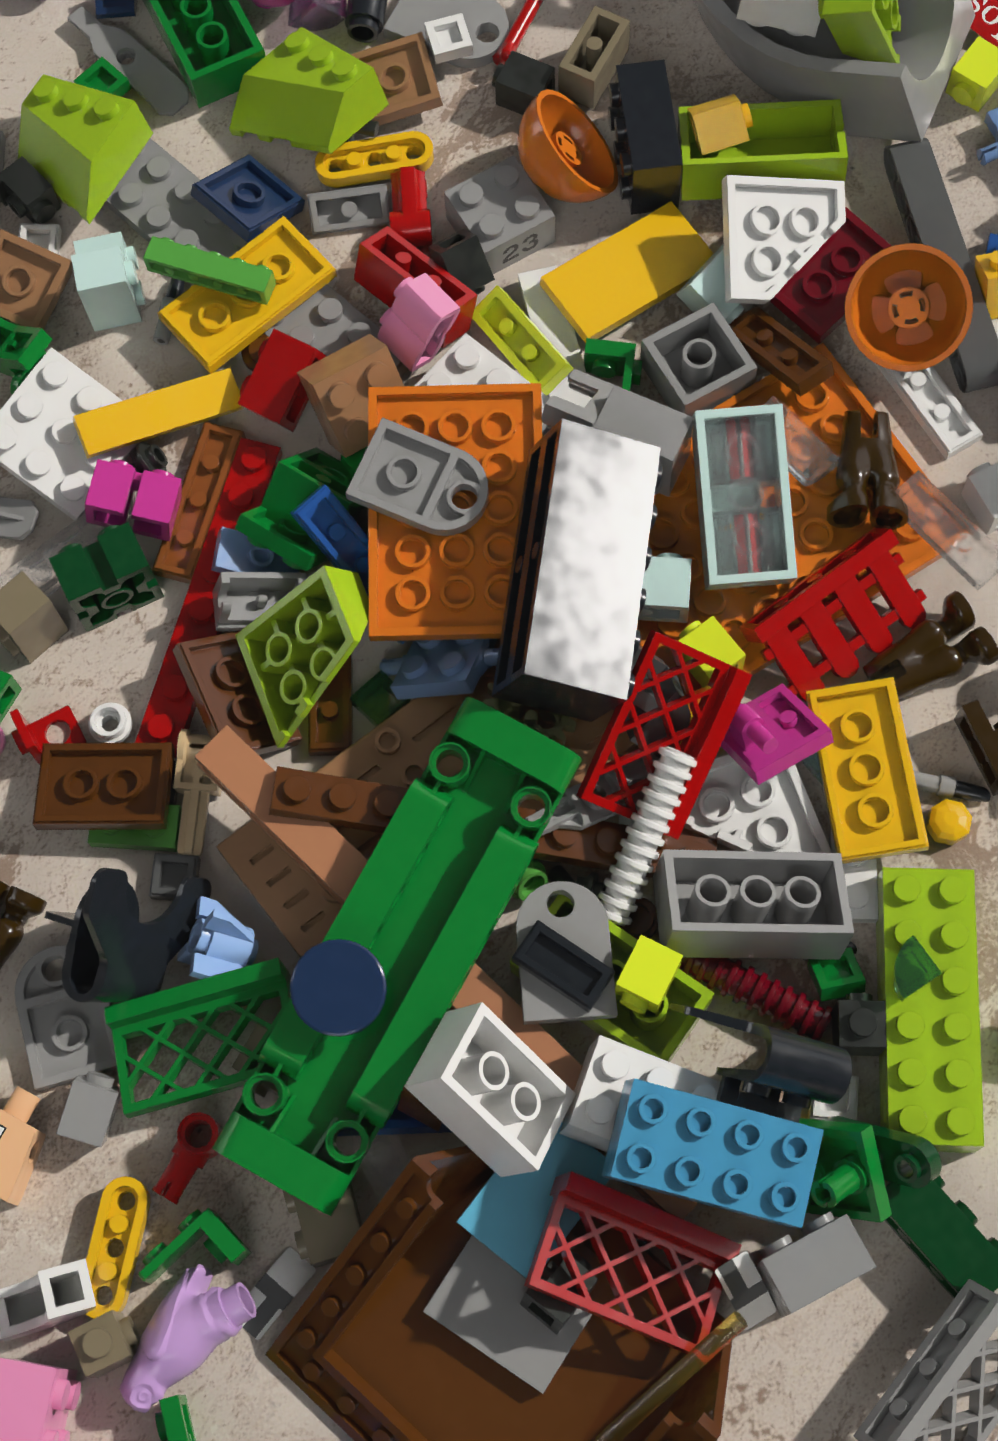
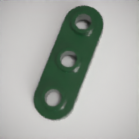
(899, 1150)

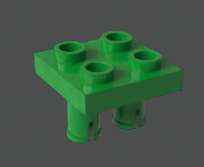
(848, 1173)

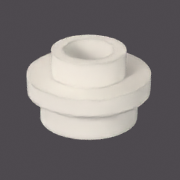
(105, 713)

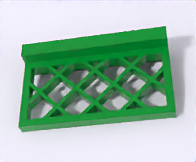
(187, 1004)

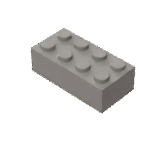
(752, 904)

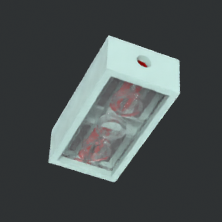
(743, 497)

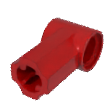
(409, 204)

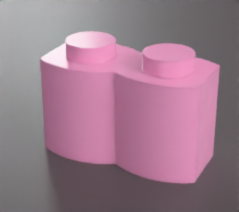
(417, 321)

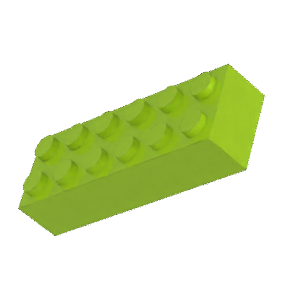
(933, 1037)

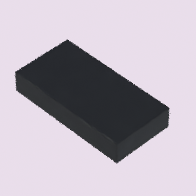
(563, 966)

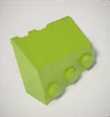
(863, 27)
(80, 140)
(303, 645)

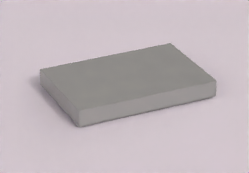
(483, 1307)

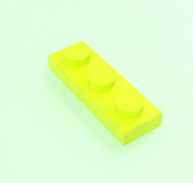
(520, 340)

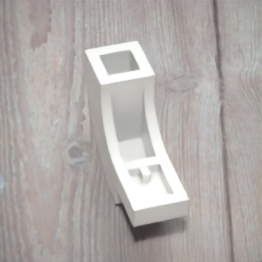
(46, 1300)

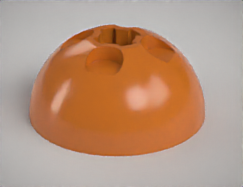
(565, 150)
(900, 272)

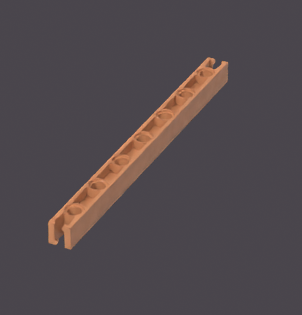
(336, 867)

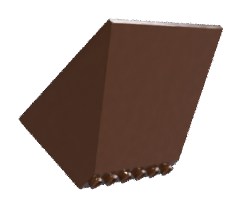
(402, 1376)

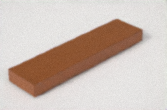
(199, 501)

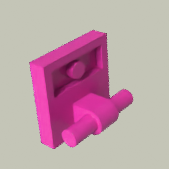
(774, 734)

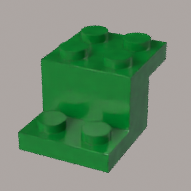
(292, 482)

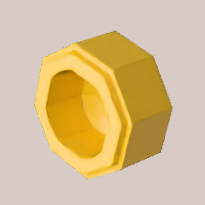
(948, 822)

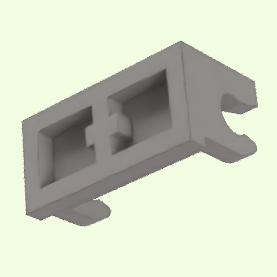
(246, 595)

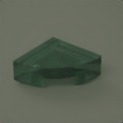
(913, 969)

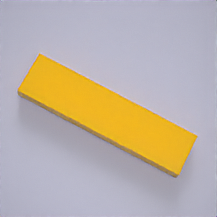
(157, 413)

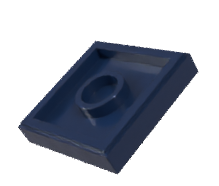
(247, 197)

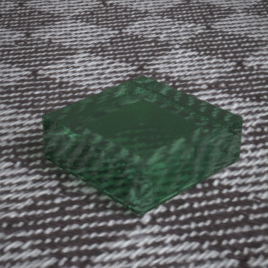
(376, 699)

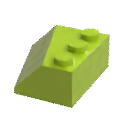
(307, 95)

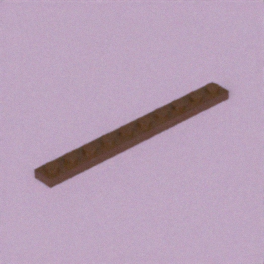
(372, 806)

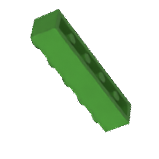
(209, 270)

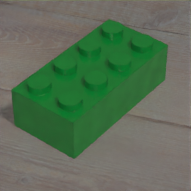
(208, 44)

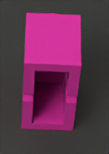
(113, 492)

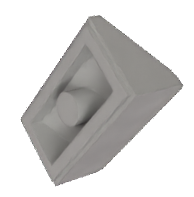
(349, 209)

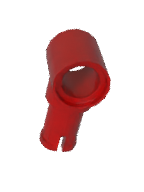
(186, 1157)

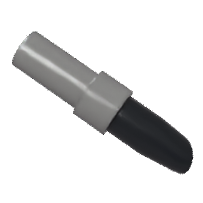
(175, 289)
(950, 787)

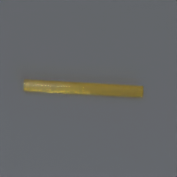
(674, 1378)

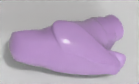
(184, 1335)

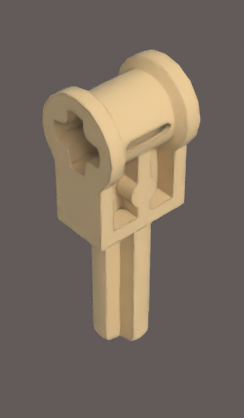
(196, 790)

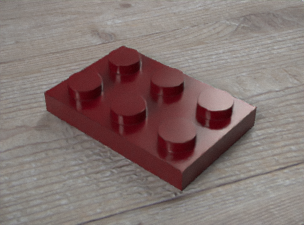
(818, 291)

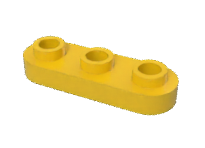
(389, 150)
(117, 1224)

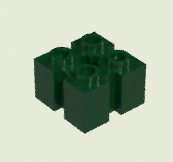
(106, 576)

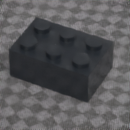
(645, 136)

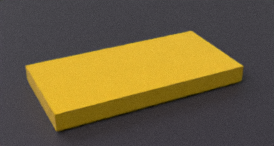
(627, 272)
(221, 325)
(868, 772)

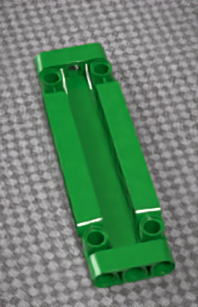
(425, 916)

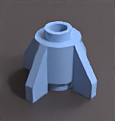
(217, 942)

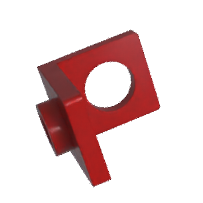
(32, 736)

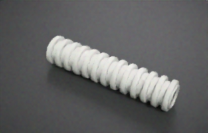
(646, 834)

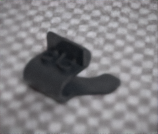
(113, 953)
(793, 1066)

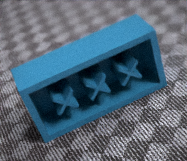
(713, 1153)

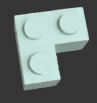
(108, 280)

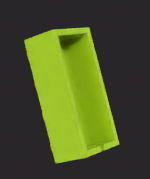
(784, 142)

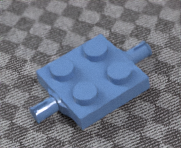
(440, 667)

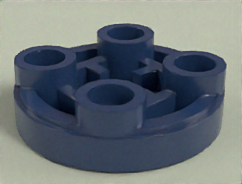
(338, 988)

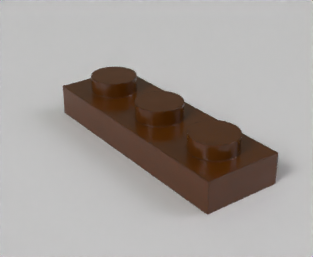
(781, 351)

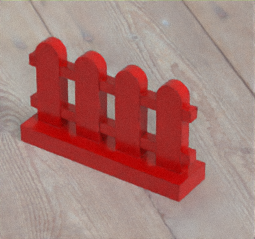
(849, 594)

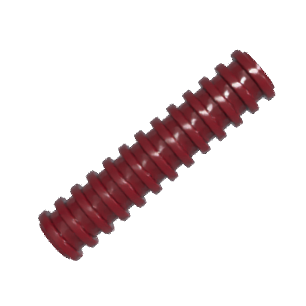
(760, 994)

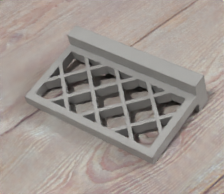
(934, 1374)

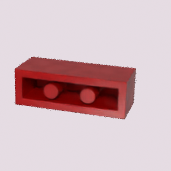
(389, 259)

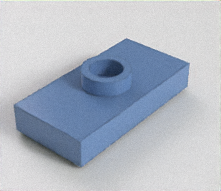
(237, 554)

